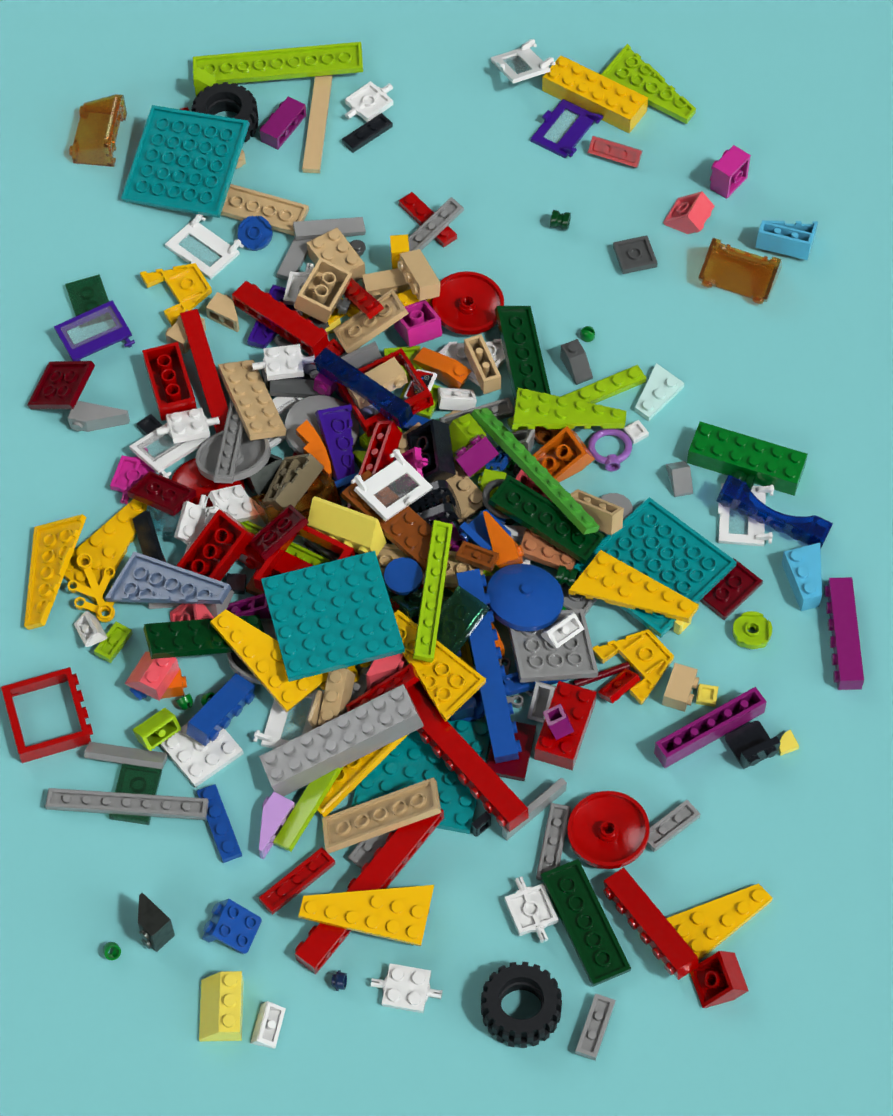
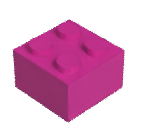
(729, 171)
(420, 324)

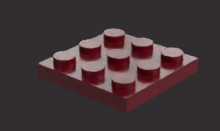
(61, 385)

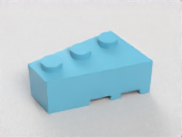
(787, 239)
(804, 575)

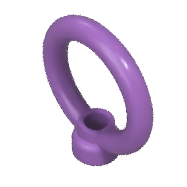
(612, 461)

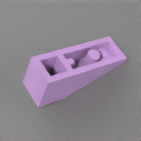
(274, 815)

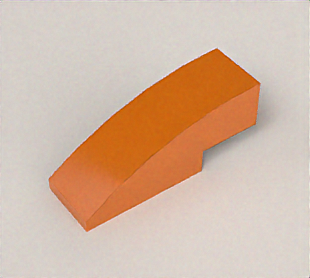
(314, 445)

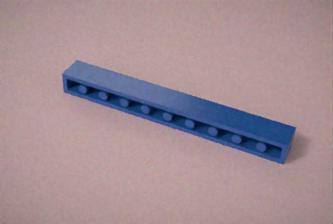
(487, 664)

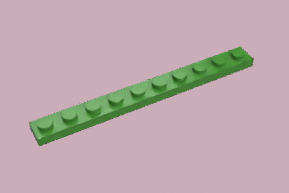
(535, 471)

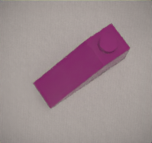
(251, 606)

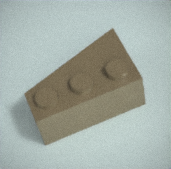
(292, 480)

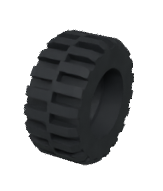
(228, 98)
(521, 978)

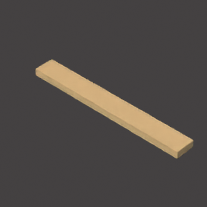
(317, 124)

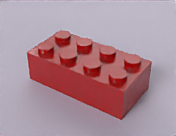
(169, 379)
(217, 546)
(578, 705)

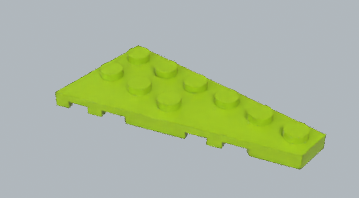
(641, 77)
(557, 412)

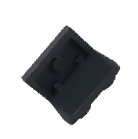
(752, 744)

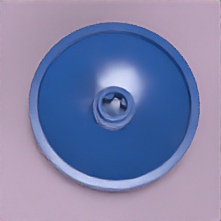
(525, 597)

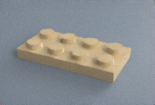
(360, 329)

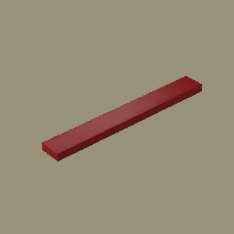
(205, 367)

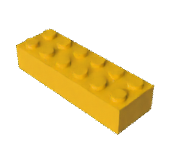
(595, 93)

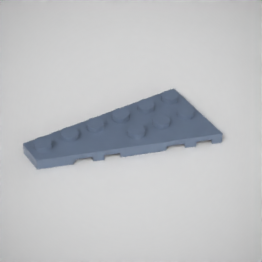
(157, 581)

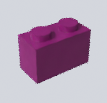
(475, 454)

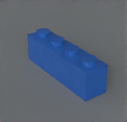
(220, 710)

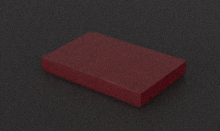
(161, 493)
(278, 532)
(732, 591)
(516, 768)

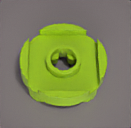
(752, 640)

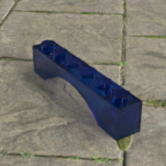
(382, 399)
(739, 497)

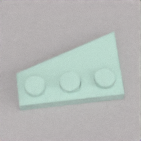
(657, 392)

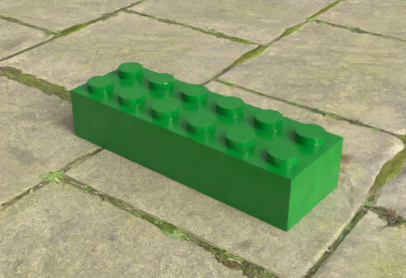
(731, 451)

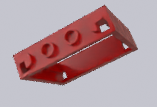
(417, 402)
(310, 534)
(58, 744)

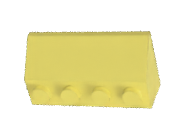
(346, 526)

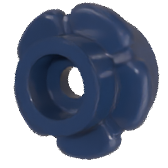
(339, 980)

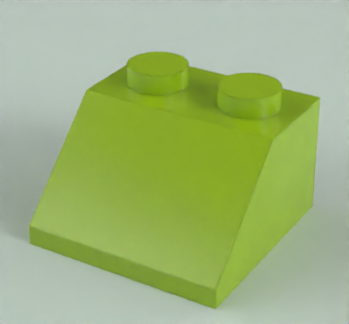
(462, 431)

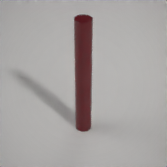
(602, 674)

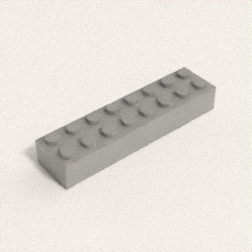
(341, 741)

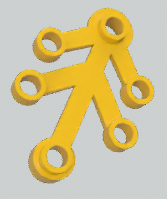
(96, 591)

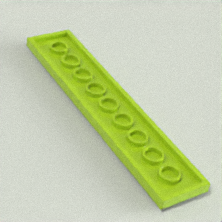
(283, 63)

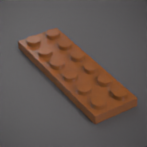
(404, 529)

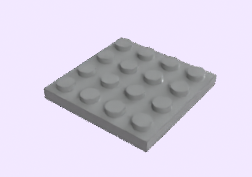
(541, 662)

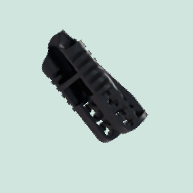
(444, 512)

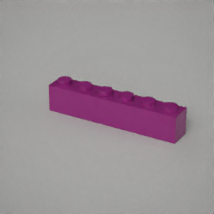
(845, 634)
(710, 727)

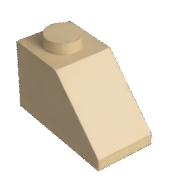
(222, 310)

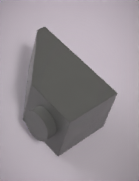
(576, 361)

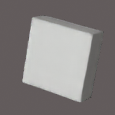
(636, 432)

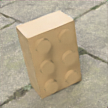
(337, 250)
(323, 290)

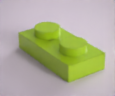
(117, 638)

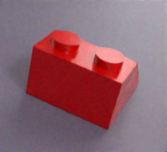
(719, 979)

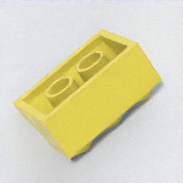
(221, 1007)

